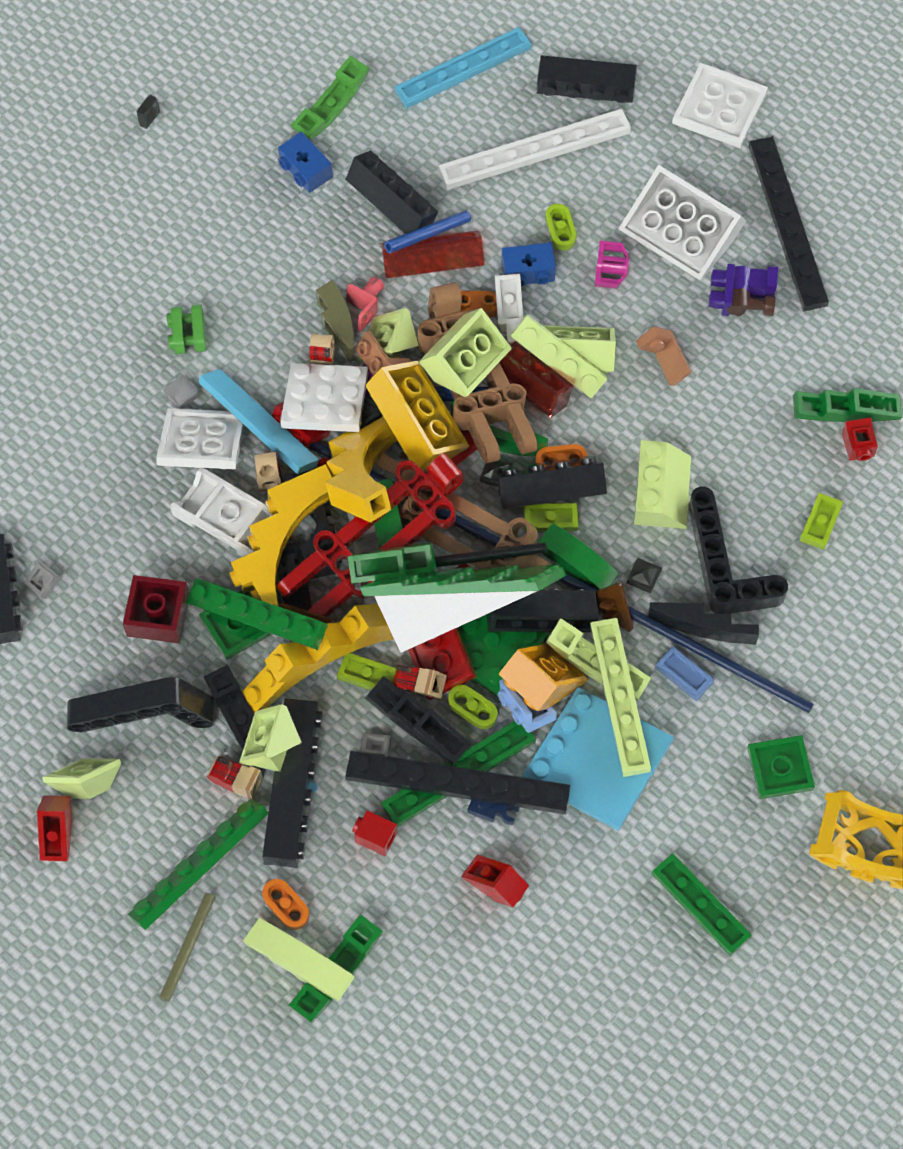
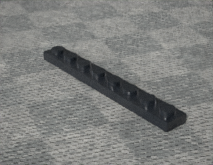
(788, 224)
(457, 782)

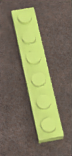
(620, 697)

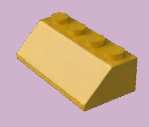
(416, 413)

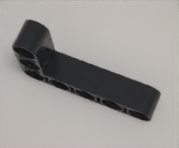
(719, 562)
(140, 702)

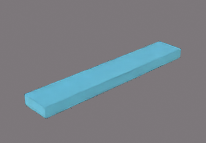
(462, 67)
(258, 421)

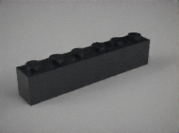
(290, 789)

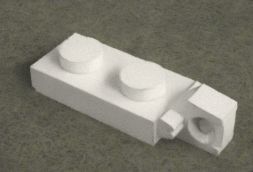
(508, 303)

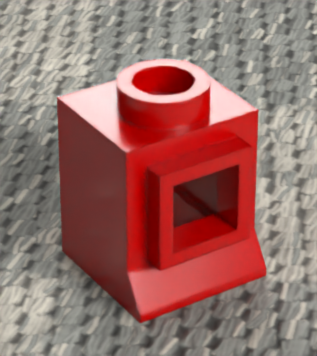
(859, 450)

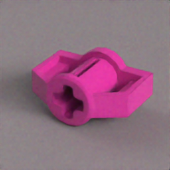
(611, 265)

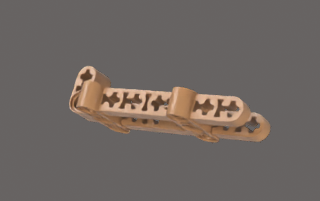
(482, 408)
(508, 532)

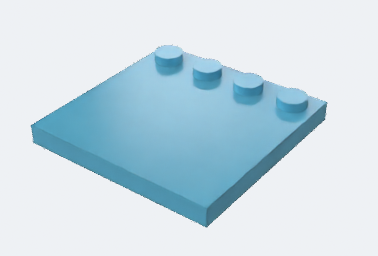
(586, 757)

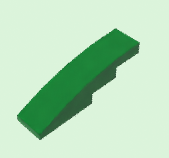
(845, 406)

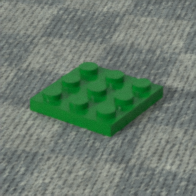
(493, 650)

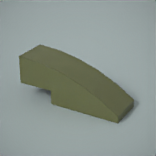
(336, 318)

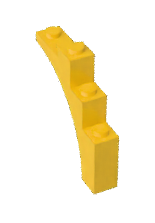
(350, 469)
(291, 505)
(294, 661)

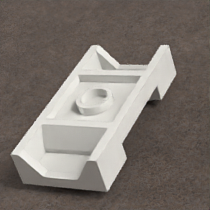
(220, 510)

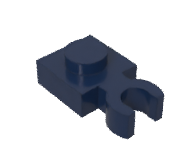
(490, 810)

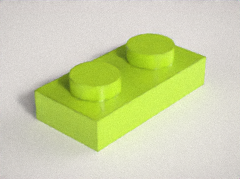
(561, 514)
(821, 521)
(363, 671)

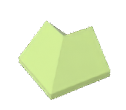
(394, 332)
(269, 738)
(84, 777)

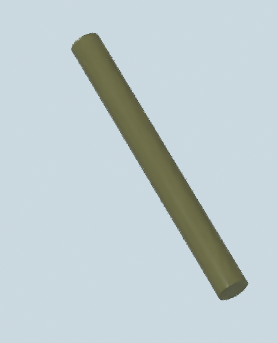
(187, 947)

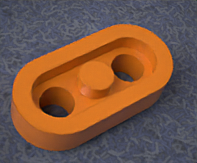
(477, 300)
(560, 452)
(286, 905)

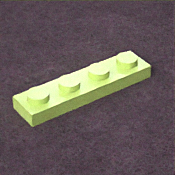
(559, 356)

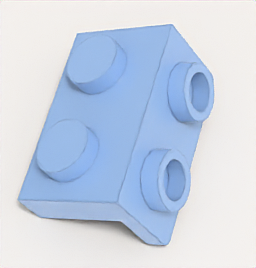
(522, 714)

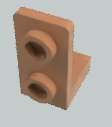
(667, 353)
(374, 355)

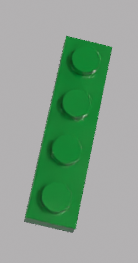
(701, 904)

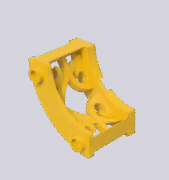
(835, 853)

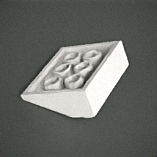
(681, 223)

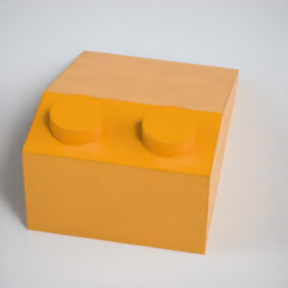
(541, 676)

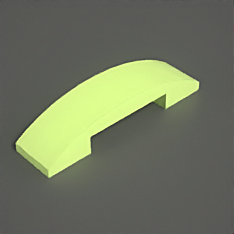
(581, 654)

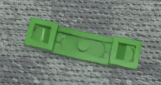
(333, 100)

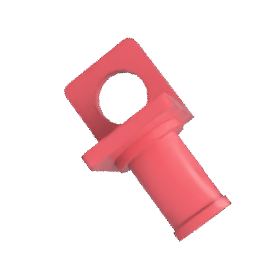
(365, 300)

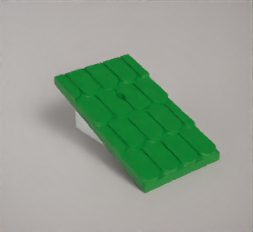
(441, 600)

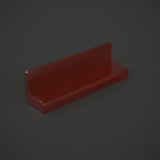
(435, 255)

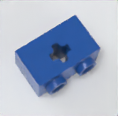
(304, 162)
(532, 262)

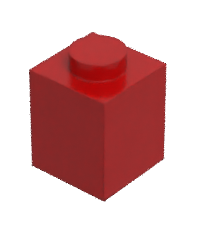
(374, 832)

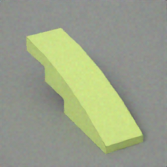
(298, 959)

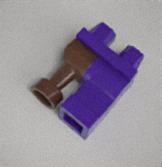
(739, 287)

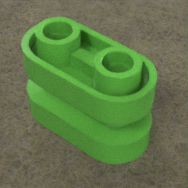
(176, 321)

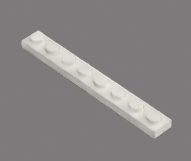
(534, 149)

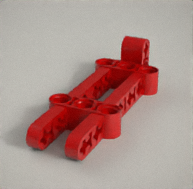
(441, 479)

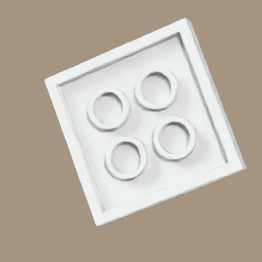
(720, 105)
(324, 397)
(200, 439)

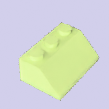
(591, 343)
(466, 353)
(662, 485)

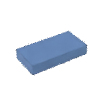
(684, 673)

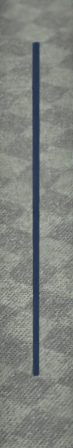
(636, 615)

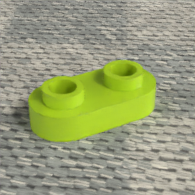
(560, 229)
(475, 705)

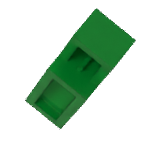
(577, 558)
(392, 563)

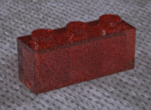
(542, 384)

